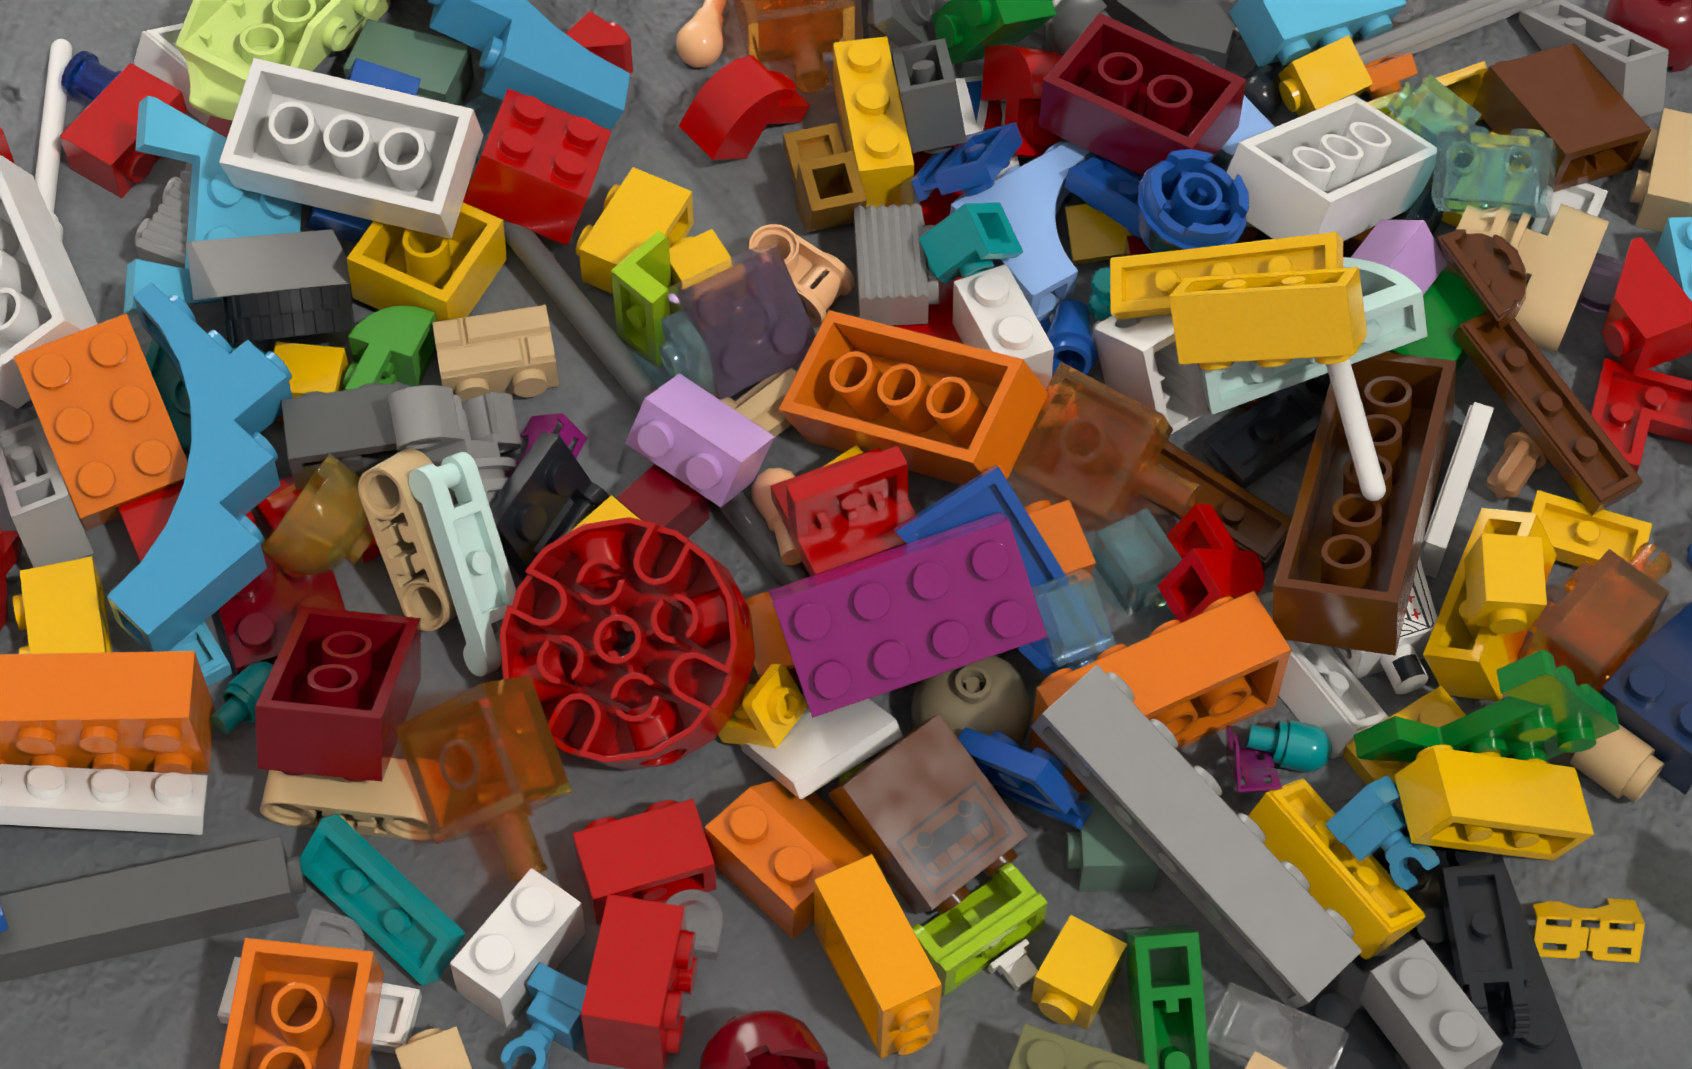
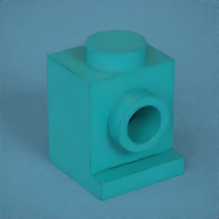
(969, 241)

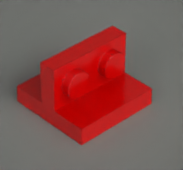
(846, 508)

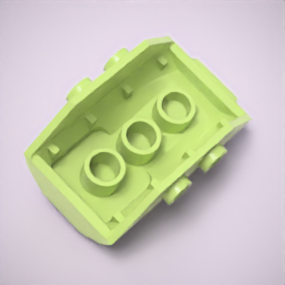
(227, 34)

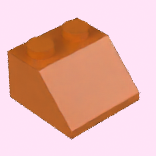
(778, 847)

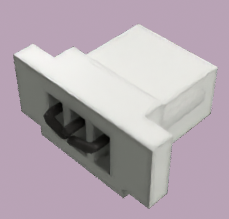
(1015, 965)

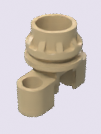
(1553, 264)

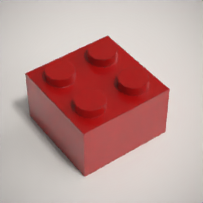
(537, 166)
(638, 984)

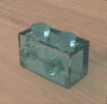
(1494, 171)

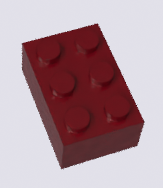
(1138, 97)
(338, 694)

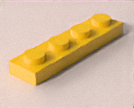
(1145, 281)

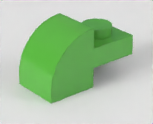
(391, 347)

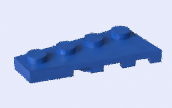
(980, 498)

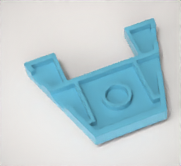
(214, 204)

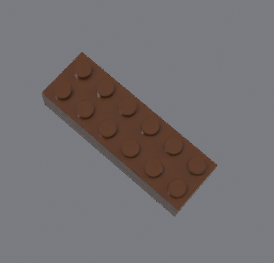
(1355, 558)

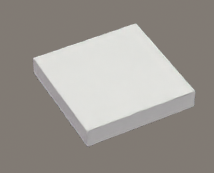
(826, 746)

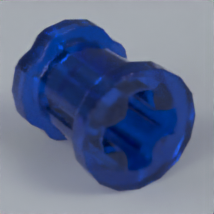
(86, 76)

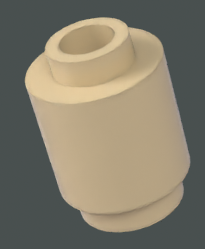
(1620, 764)

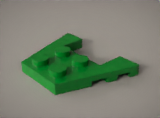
(1537, 720)

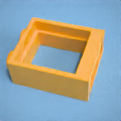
(877, 957)

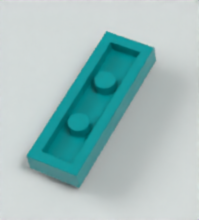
(380, 900)

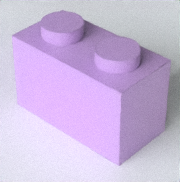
(699, 439)

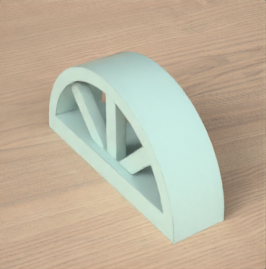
(1392, 319)

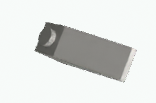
(1625, 59)
(39, 497)

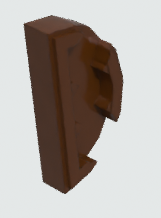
(1489, 270)

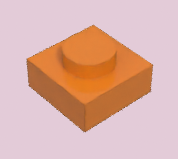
(1388, 72)

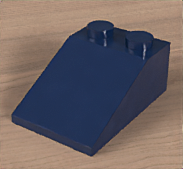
(1656, 697)

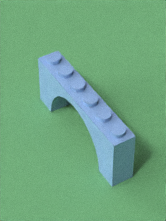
(1035, 196)

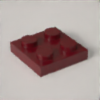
(266, 608)

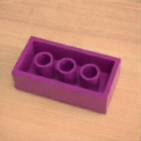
(908, 613)

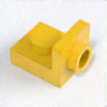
(767, 710)

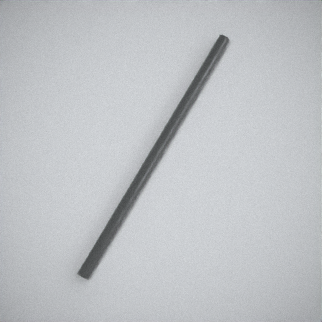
(634, 381)

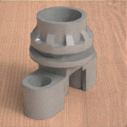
(443, 425)

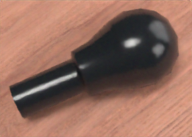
(1263, 88)

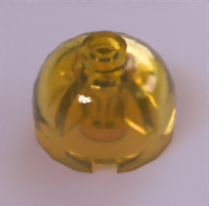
(322, 523)

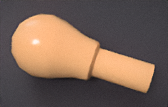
(701, 38)
(763, 503)

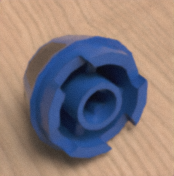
(1190, 203)

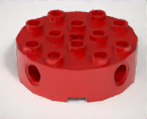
(687, 653)

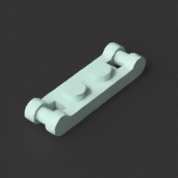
(468, 554)

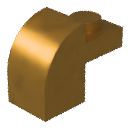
(823, 177)

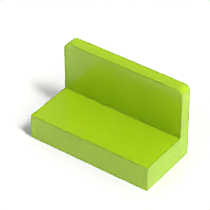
(643, 296)

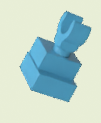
(1376, 823)
(552, 1017)

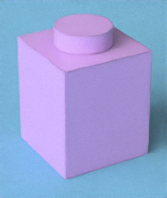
(1405, 248)

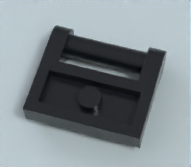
(537, 496)

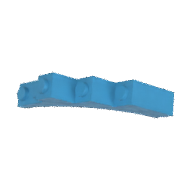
(534, 57)
(208, 541)

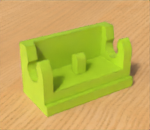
(982, 927)

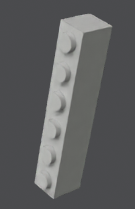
(1197, 837)

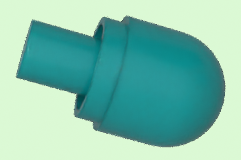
(242, 697)
(1292, 744)

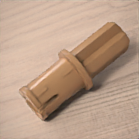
(1515, 465)

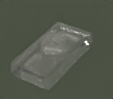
(1282, 1033)

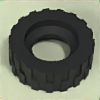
(288, 313)

